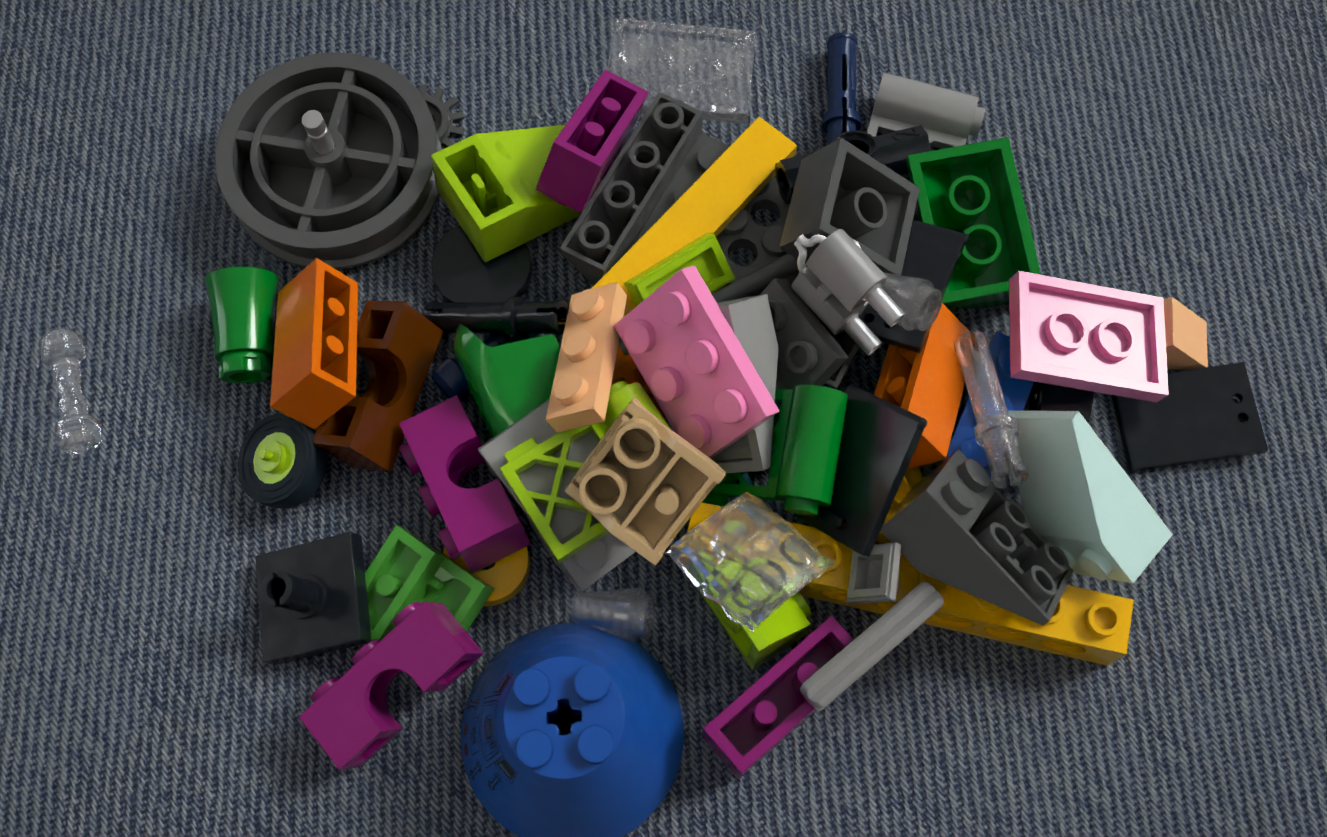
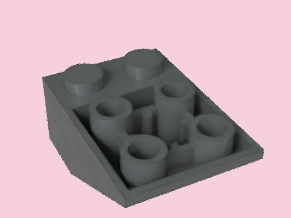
(978, 541)

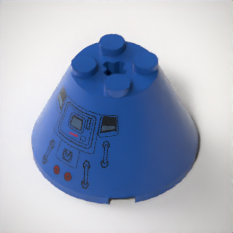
(612, 763)

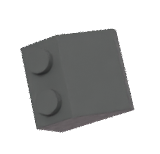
(852, 193)

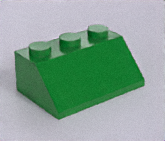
(980, 195)

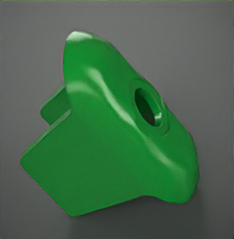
(507, 377)

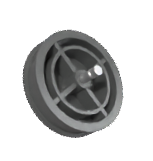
(329, 160)

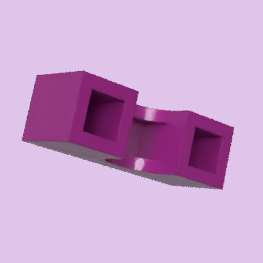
(478, 519)
(352, 712)

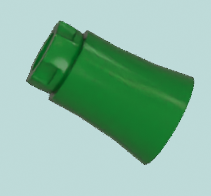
(242, 322)

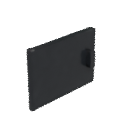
(931, 256)
(1193, 422)
(870, 467)

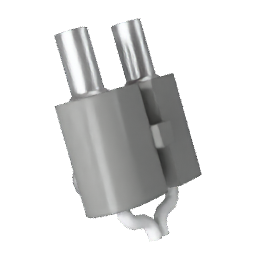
(841, 286)

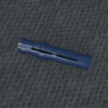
(841, 84)

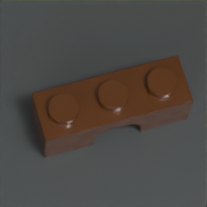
(398, 354)

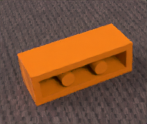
(315, 345)
(928, 385)

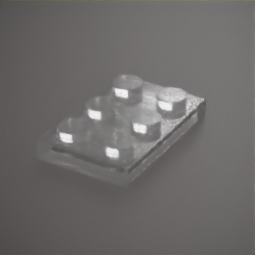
(687, 62)

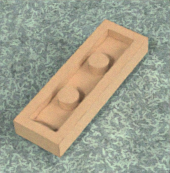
(586, 358)

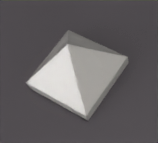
(875, 576)

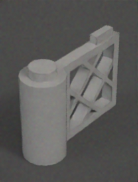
(942, 112)

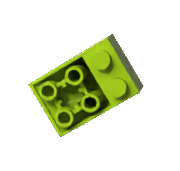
(493, 184)

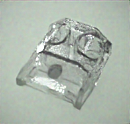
(748, 560)

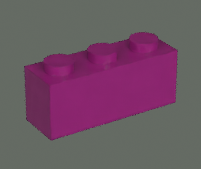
(591, 141)
(773, 703)

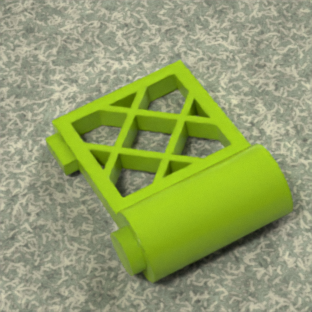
(529, 454)

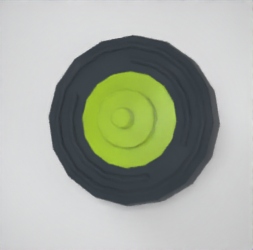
(281, 463)

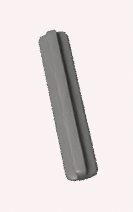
(871, 645)

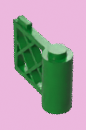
(802, 455)

